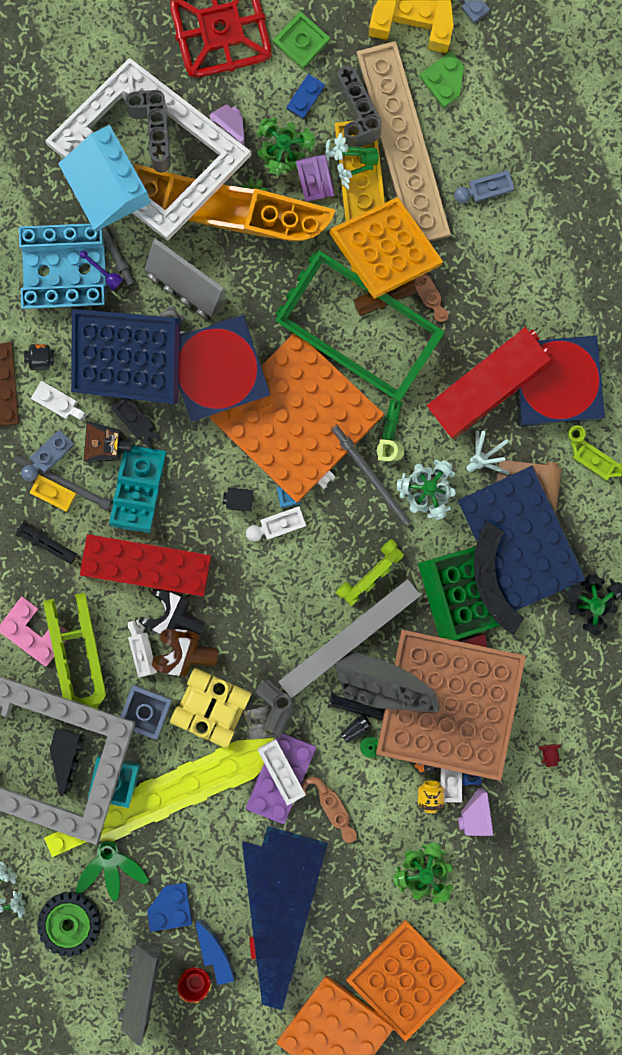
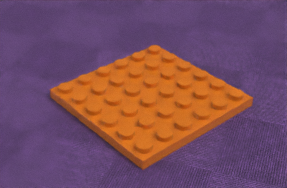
(292, 427)

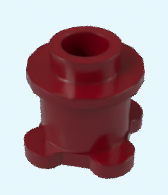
(550, 754)

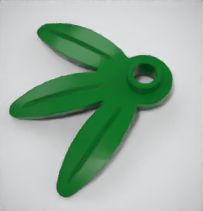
(111, 874)

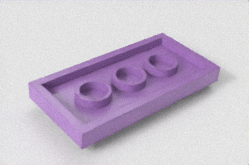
(265, 796)

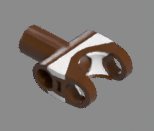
(184, 653)

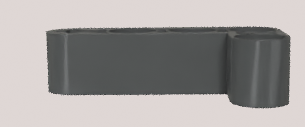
(148, 110)
(362, 120)

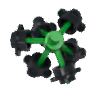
(598, 604)

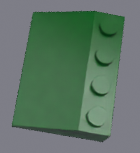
(454, 595)

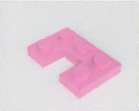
(16, 630)

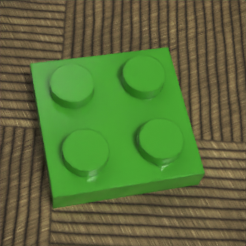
(301, 40)

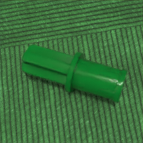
(391, 420)

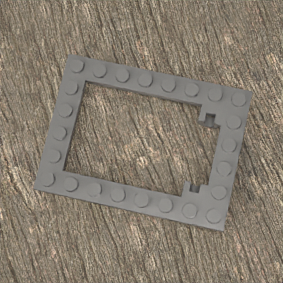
(118, 733)

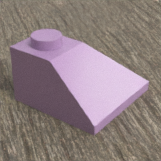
(230, 121)
(476, 816)

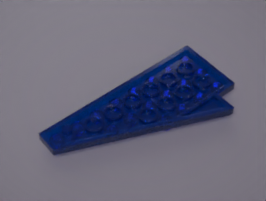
(280, 894)

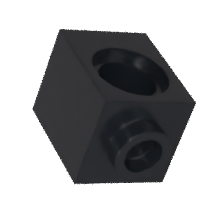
(238, 499)

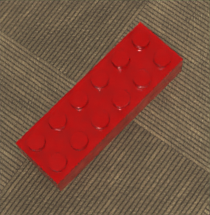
(145, 565)

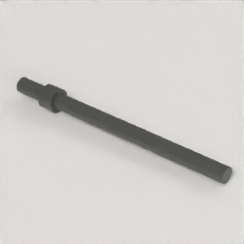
(121, 265)
(347, 444)
(105, 503)

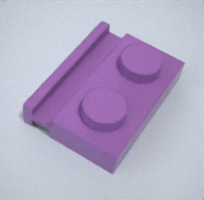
(315, 177)

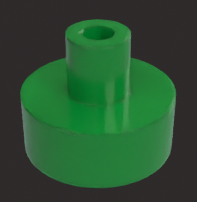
(364, 746)

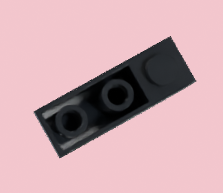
(63, 754)

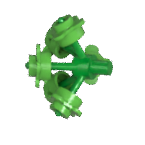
(285, 137)
(421, 882)

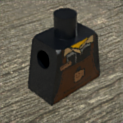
(104, 443)

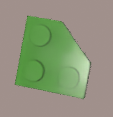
(444, 79)

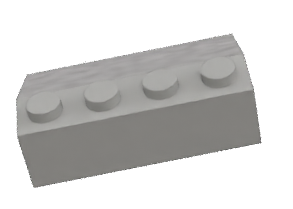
(185, 281)

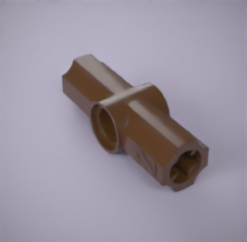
(367, 304)

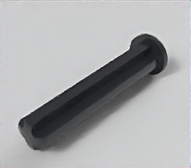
(356, 707)

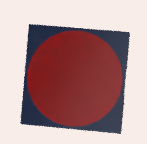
(219, 368)
(565, 389)

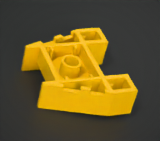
(426, 14)

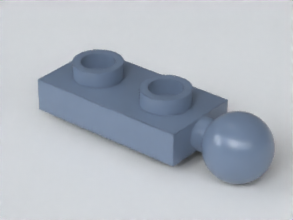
(485, 188)
(47, 456)

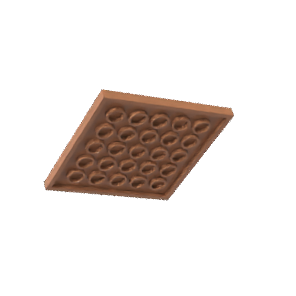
(476, 703)

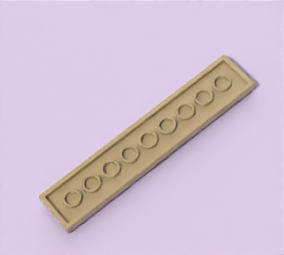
(403, 138)

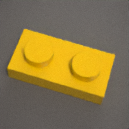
(53, 493)

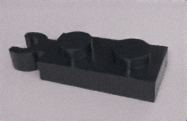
(134, 420)

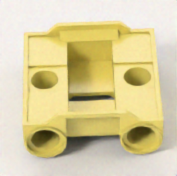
(224, 714)

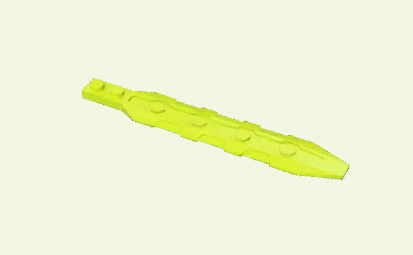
(174, 791)

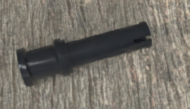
(37, 537)

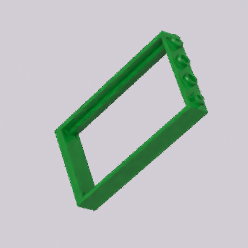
(294, 296)

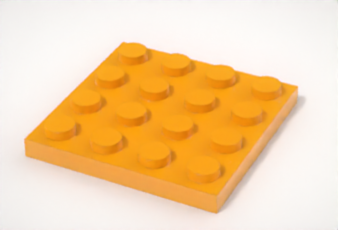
(385, 247)

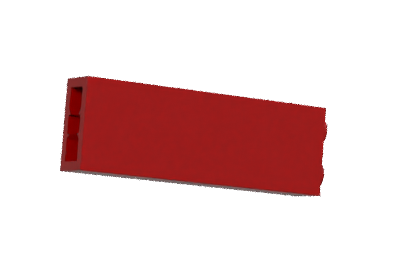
(490, 382)

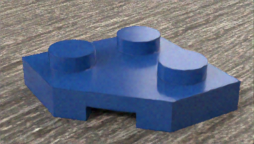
(170, 908)

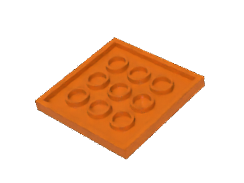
(405, 980)
(334, 1024)

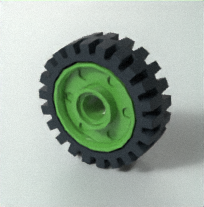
(63, 939)

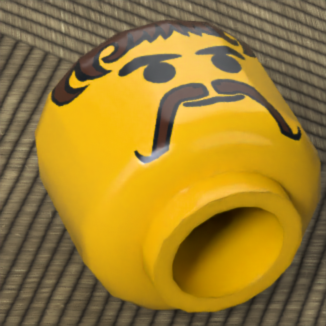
(431, 796)

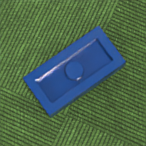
(305, 96)

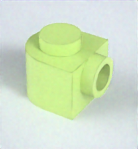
(390, 450)

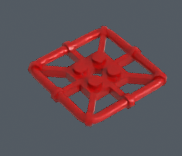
(215, 39)

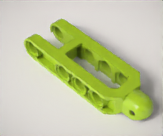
(60, 655)

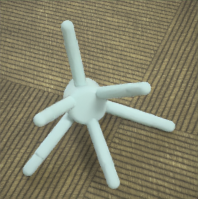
(480, 459)

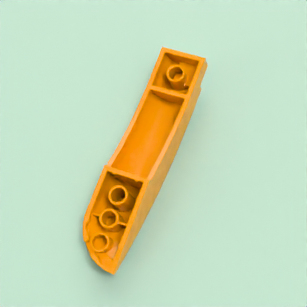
(242, 208)

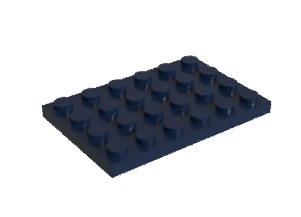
(125, 355)
(534, 550)

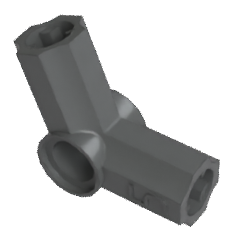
(278, 716)

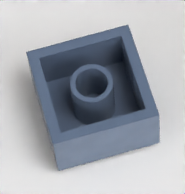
(147, 710)

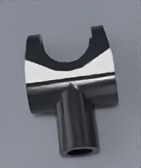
(174, 615)

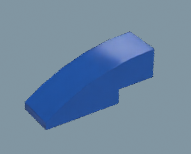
(214, 953)

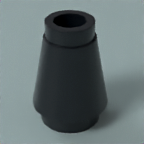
(359, 727)

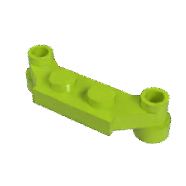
(591, 457)
(391, 553)

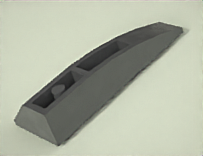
(383, 685)

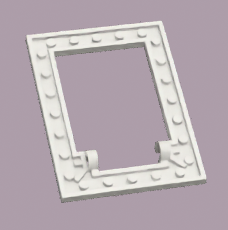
(133, 78)

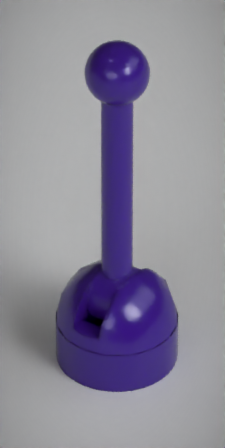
(112, 279)

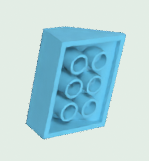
(103, 179)

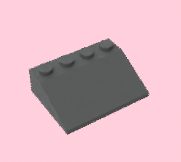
(141, 989)

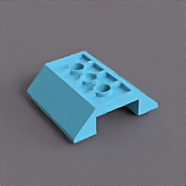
(59, 250)

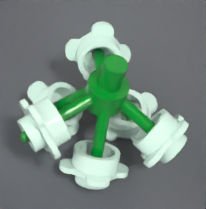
(441, 491)

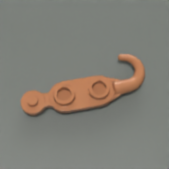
(430, 296)
(333, 808)

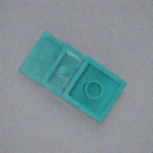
(137, 489)

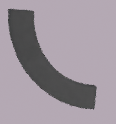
(486, 579)

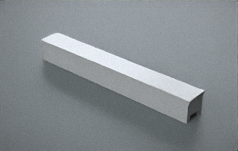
(349, 638)

